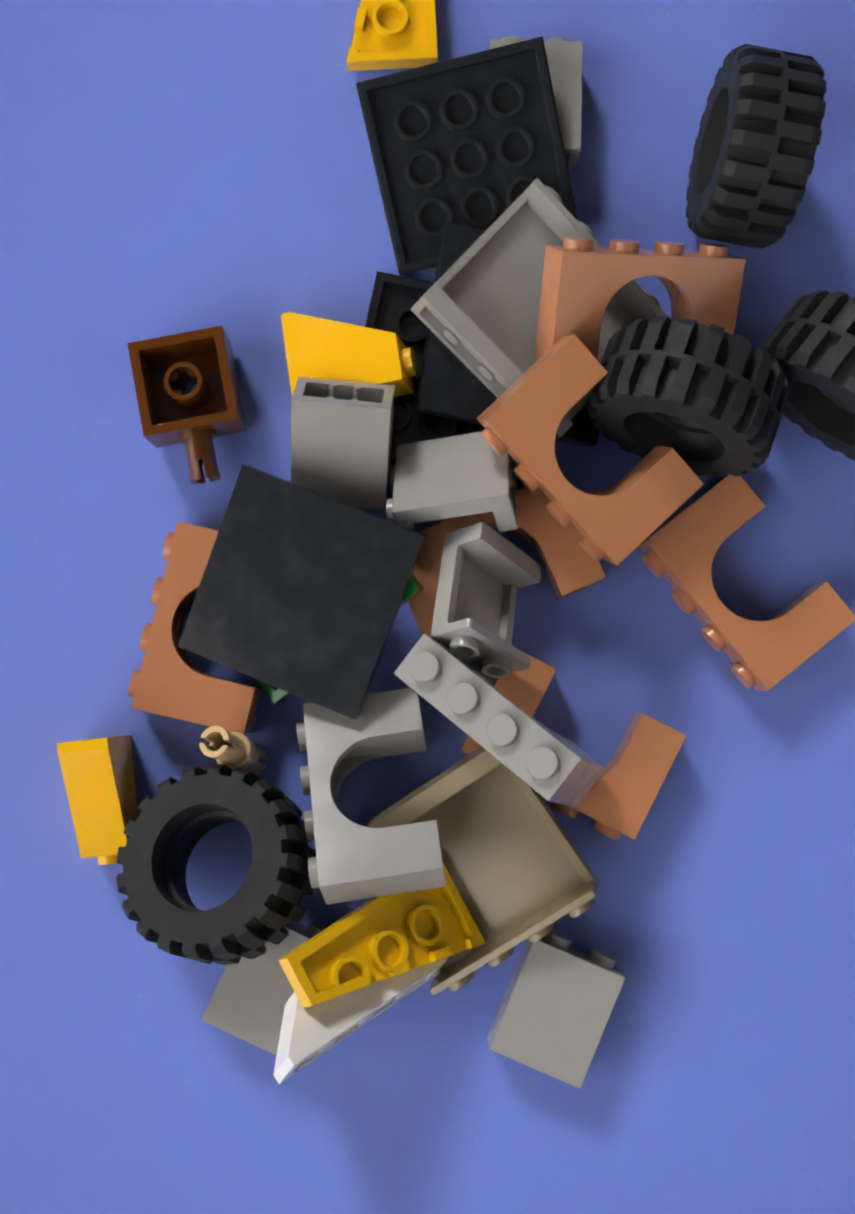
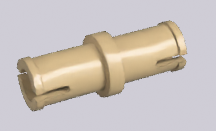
(232, 749)

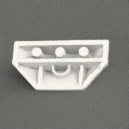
(317, 1028)

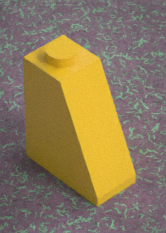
(346, 353)
(100, 793)

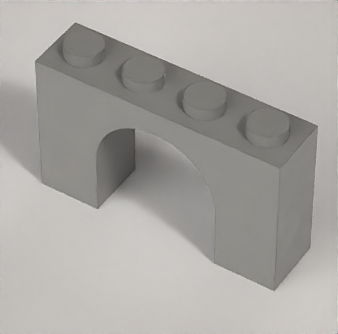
(520, 742)
(352, 858)

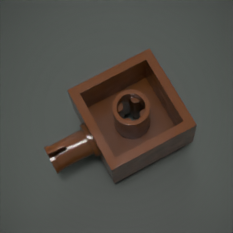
(212, 408)

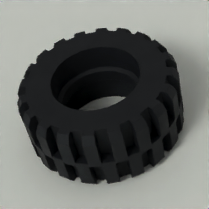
(755, 146)
(818, 359)
(690, 392)
(160, 852)

